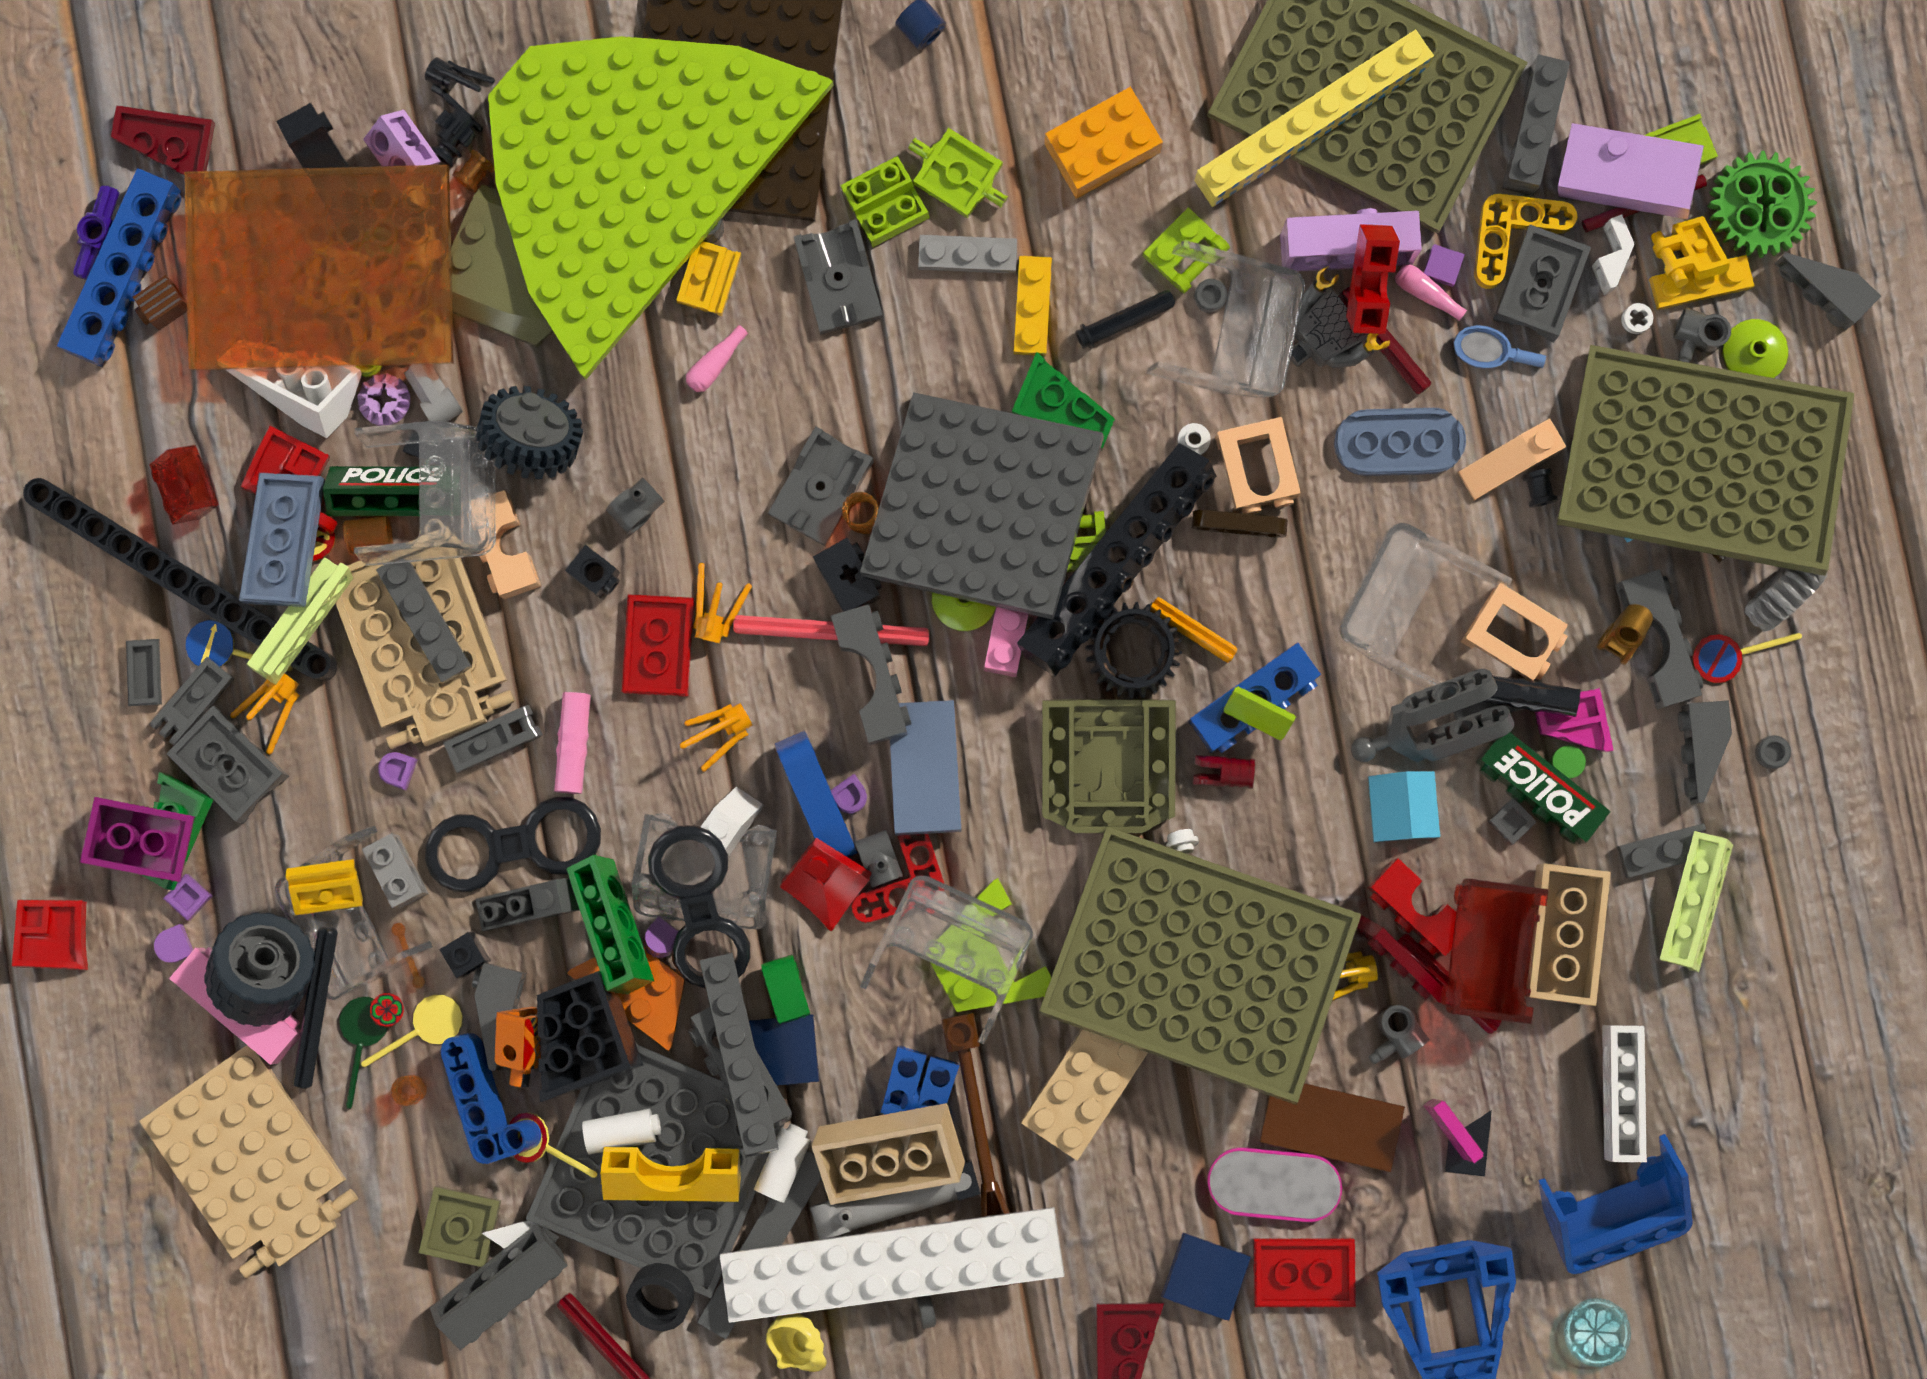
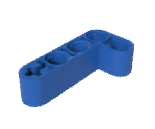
(814, 793)
(469, 1050)

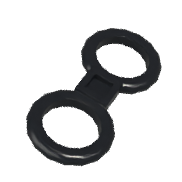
(510, 843)
(697, 900)

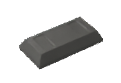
(143, 672)

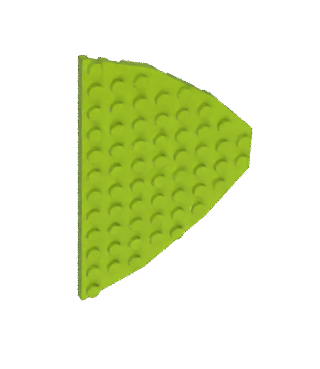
(625, 162)

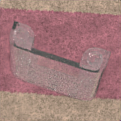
(739, 898)

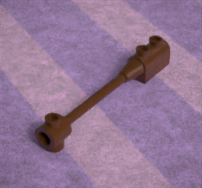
(960, 1036)

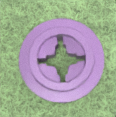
(392, 411)

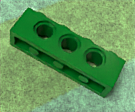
(610, 924)

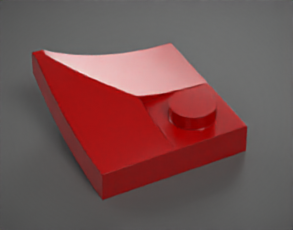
(283, 455)
(825, 882)
(50, 934)

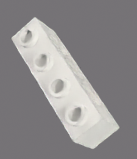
(1624, 1093)

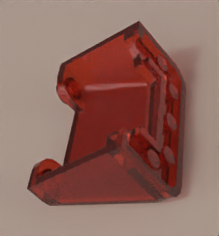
(1492, 950)

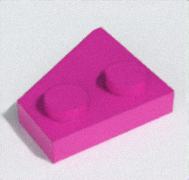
(1586, 729)

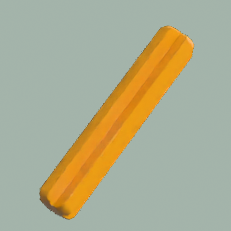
(1195, 630)

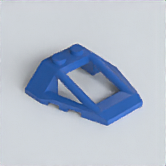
(1483, 1267)

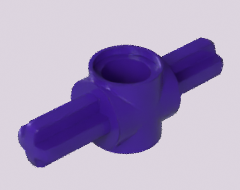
(100, 216)

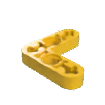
(1512, 219)

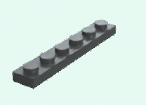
(739, 1055)

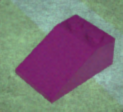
(137, 839)

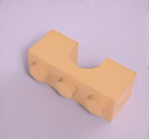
(508, 573)

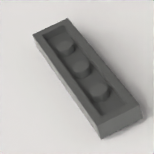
(424, 620)

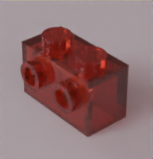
(183, 484)

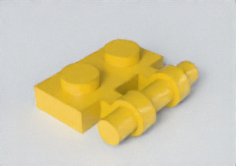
(1699, 247)

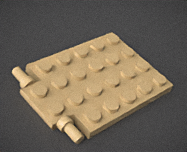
(396, 667)
(249, 1161)

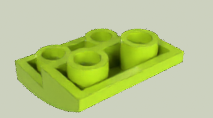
(885, 201)

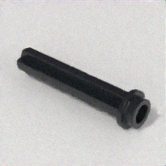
(1124, 319)

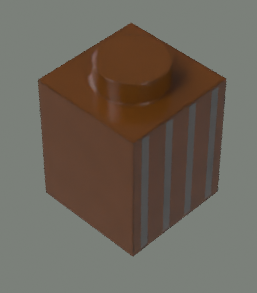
(160, 303)

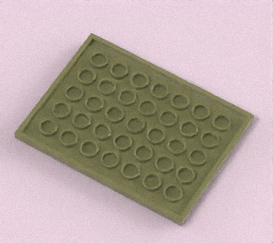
(1407, 146)
(1707, 459)
(1201, 965)

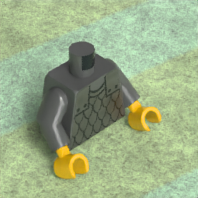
(1326, 332)

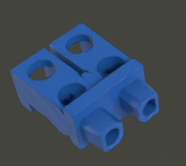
(903, 1087)

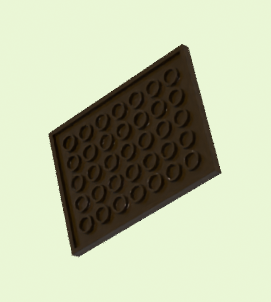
(789, 31)

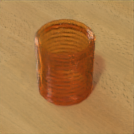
(851, 501)
(367, 532)

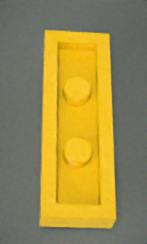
(1735, 280)
(1032, 305)

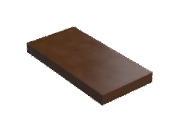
(1335, 1126)

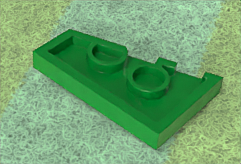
(181, 799)

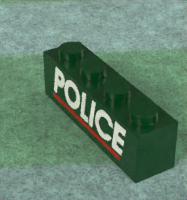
(372, 491)
(1542, 787)

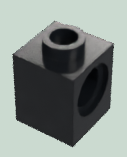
(583, 562)
(465, 955)

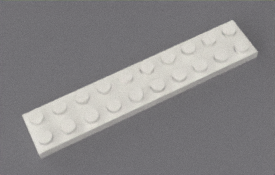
(892, 1264)

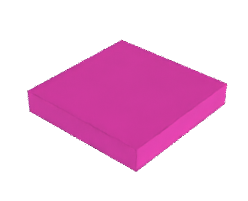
(1454, 1130)

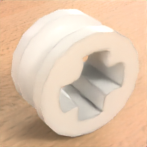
(1638, 328)

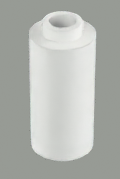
(621, 1130)
(784, 1163)

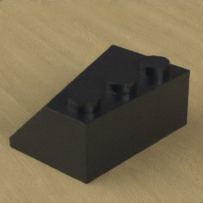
(582, 1037)

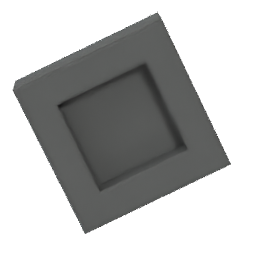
(1512, 821)

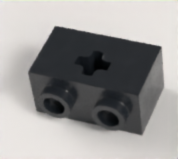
(832, 564)

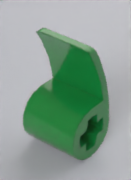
(785, 989)

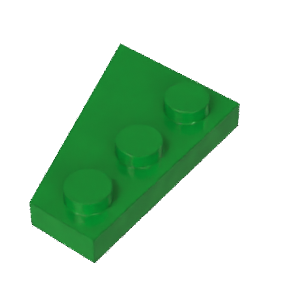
(1054, 398)

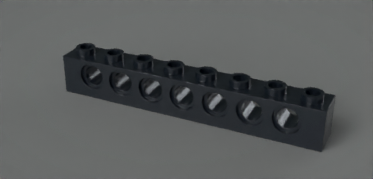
(1119, 542)

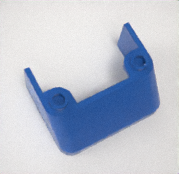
(1621, 1218)

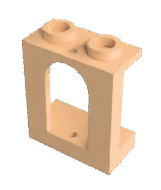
(1244, 498)
(1526, 666)

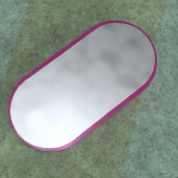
(1274, 1184)

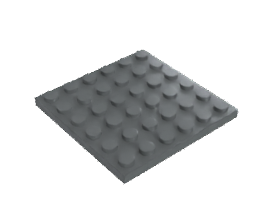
(982, 505)
(651, 1232)

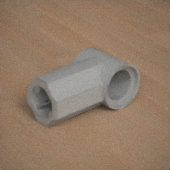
(436, 399)

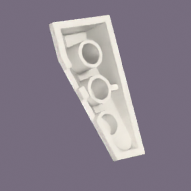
(311, 396)

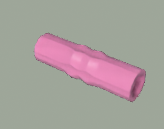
(572, 743)

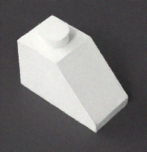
(732, 817)

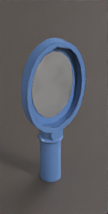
(1490, 348)

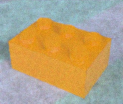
(1103, 142)

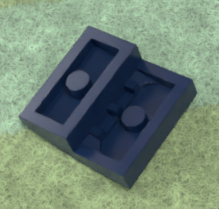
(787, 1049)
(1205, 1276)

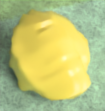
(796, 1343)

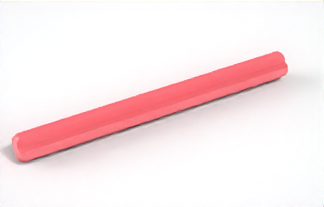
(823, 630)

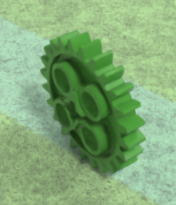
(1791, 205)

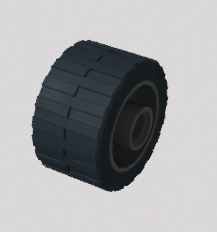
(259, 969)

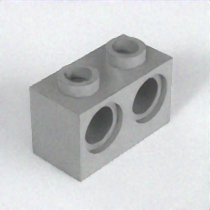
(395, 871)

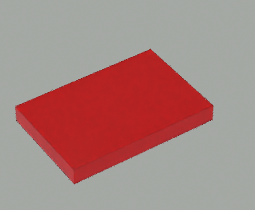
(658, 645)
(1304, 1272)

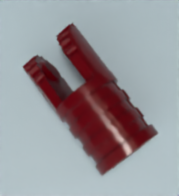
(1232, 771)

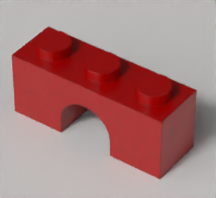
(1374, 259)
(1394, 891)

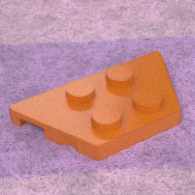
(653, 1006)

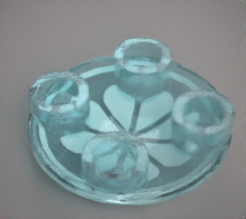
(1597, 1332)

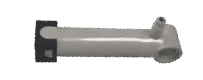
(848, 1216)

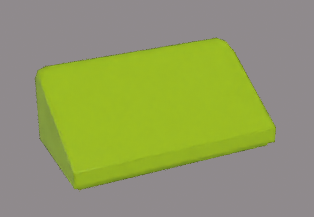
(1259, 713)

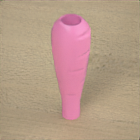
(1421, 286)
(709, 367)

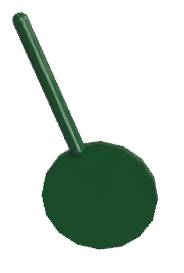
(359, 1030)

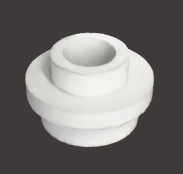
(1201, 431)
(1182, 841)

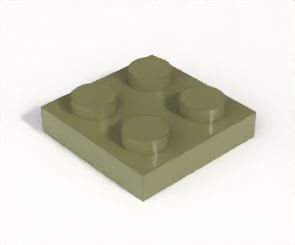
(457, 1225)

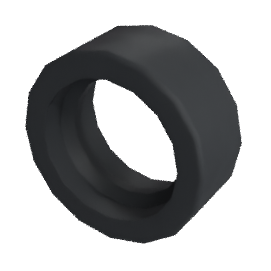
(651, 1316)

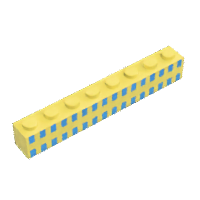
(1313, 118)

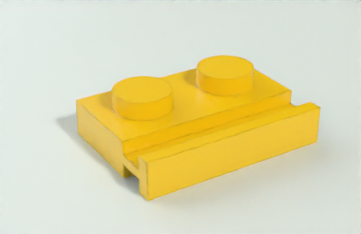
(709, 278)
(324, 887)

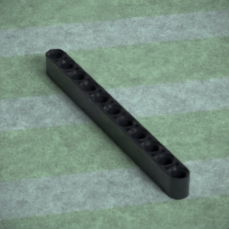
(167, 570)

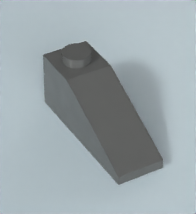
(496, 991)

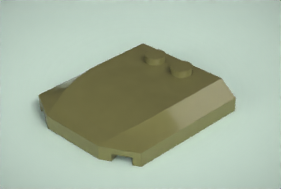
(488, 274)
(1108, 763)

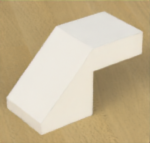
(1610, 267)

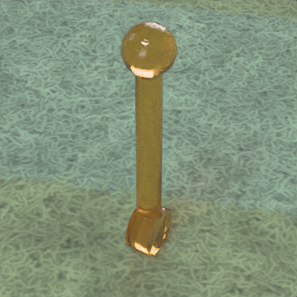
(399, 930)

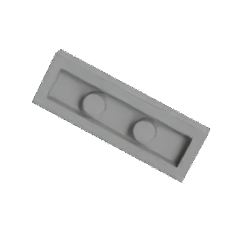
(967, 254)

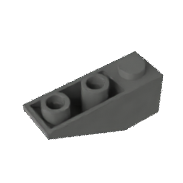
(1837, 291)
(1706, 737)
(527, 904)

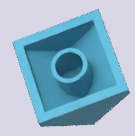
(1404, 806)

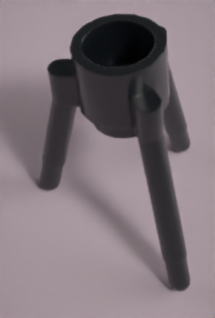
(446, 75)

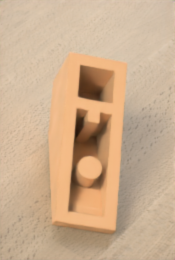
(1512, 459)

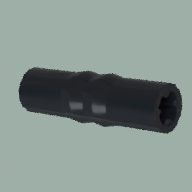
(1535, 696)

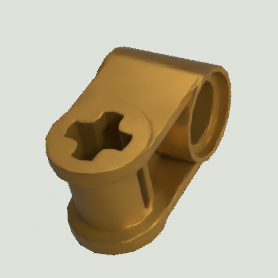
(1626, 632)

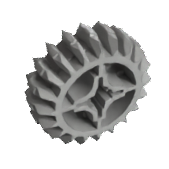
(1781, 597)

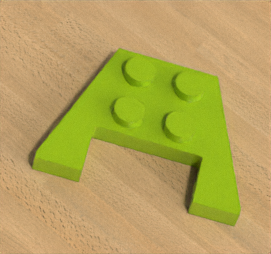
(969, 995)

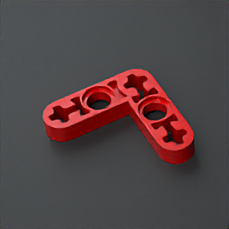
(871, 895)

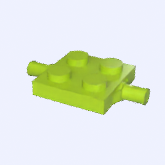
(958, 173)

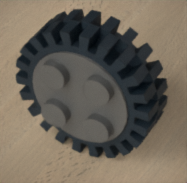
(529, 432)

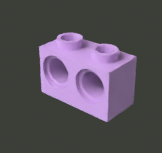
(399, 142)

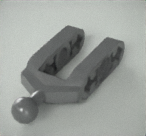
(1447, 738)

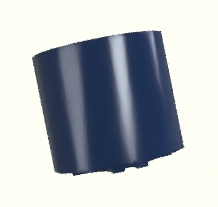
(920, 24)

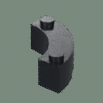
(310, 138)

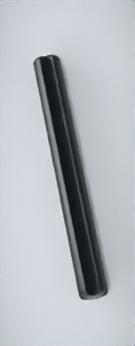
(314, 1008)

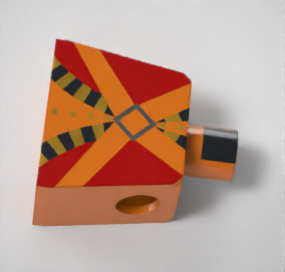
(518, 1043)

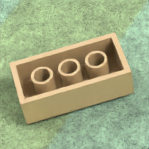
(1569, 934)
(1082, 1091)
(888, 1154)

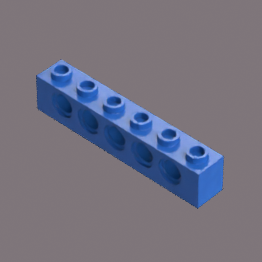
(116, 249)

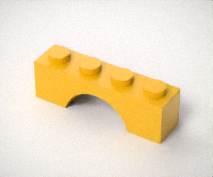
(632, 1176)

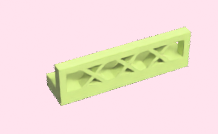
(300, 623)
(1696, 901)

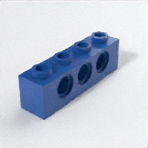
(1292, 662)

